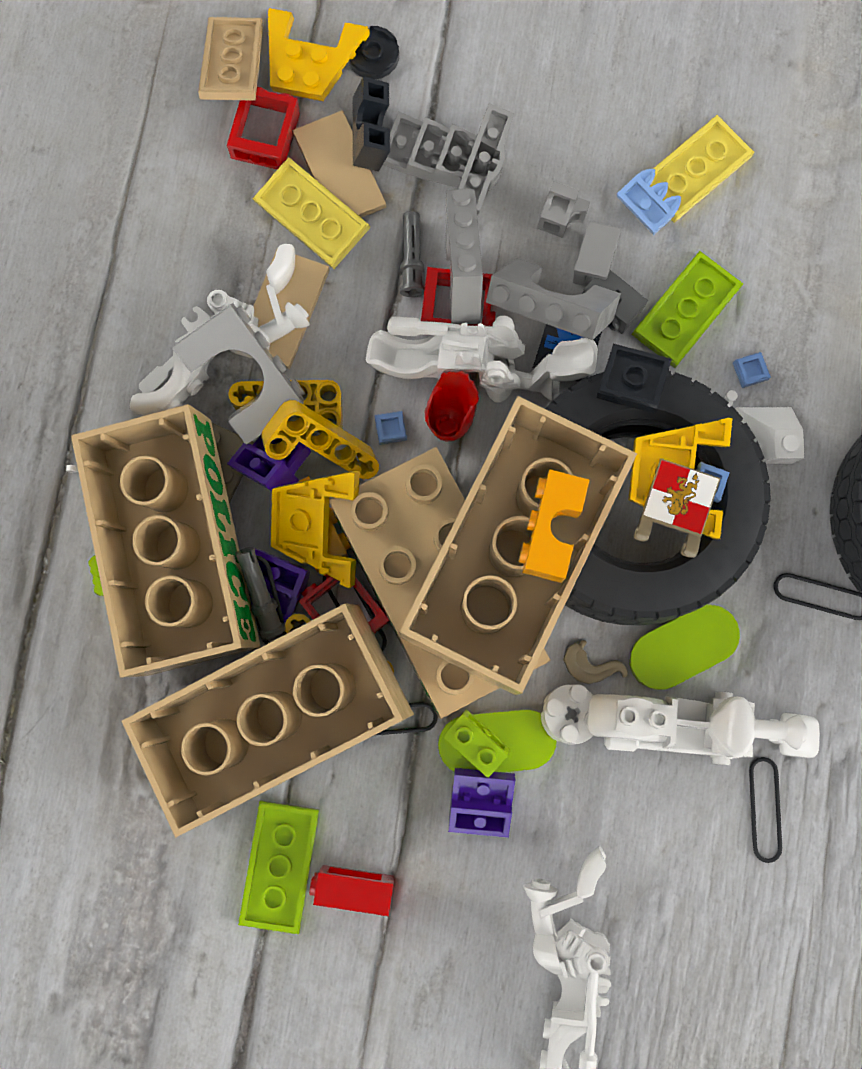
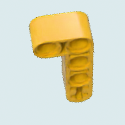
(314, 401)
(324, 444)

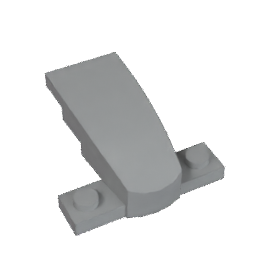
(451, 154)

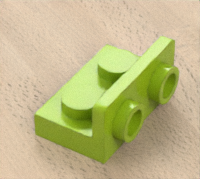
(477, 743)

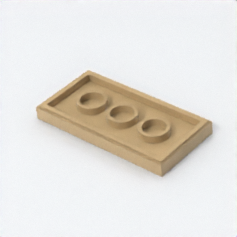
(231, 59)
(329, 156)
(302, 289)

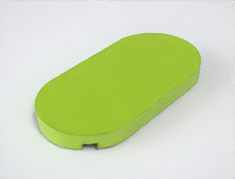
(684, 647)
(518, 730)

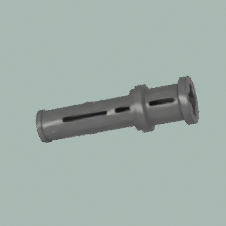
(411, 266)
(263, 605)

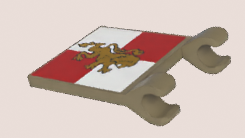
(680, 501)

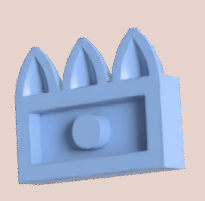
(648, 201)

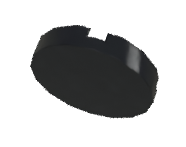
(376, 55)

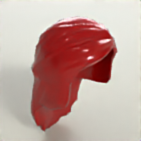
(451, 406)

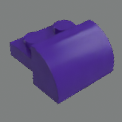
(271, 473)
(288, 579)
(481, 803)

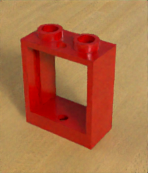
(258, 152)
(441, 277)
(314, 592)
(352, 890)

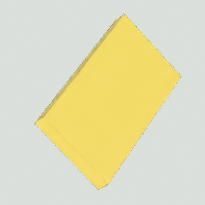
(701, 164)
(311, 213)

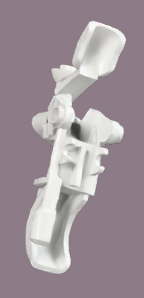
(476, 349)
(187, 383)
(697, 727)
(577, 959)

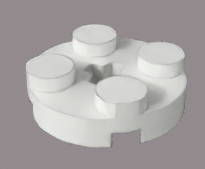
(554, 713)

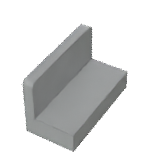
(596, 252)

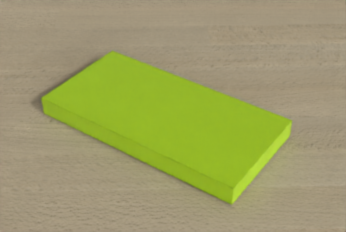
(687, 308)
(279, 867)

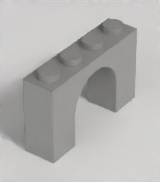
(464, 253)
(518, 291)
(232, 332)

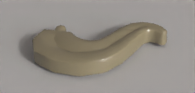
(583, 671)

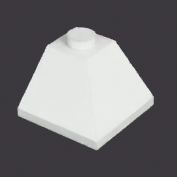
(776, 432)

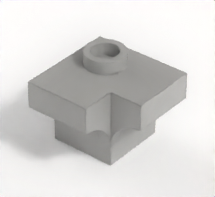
(562, 209)

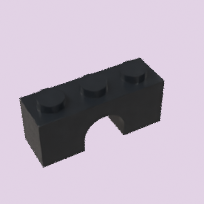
(370, 139)

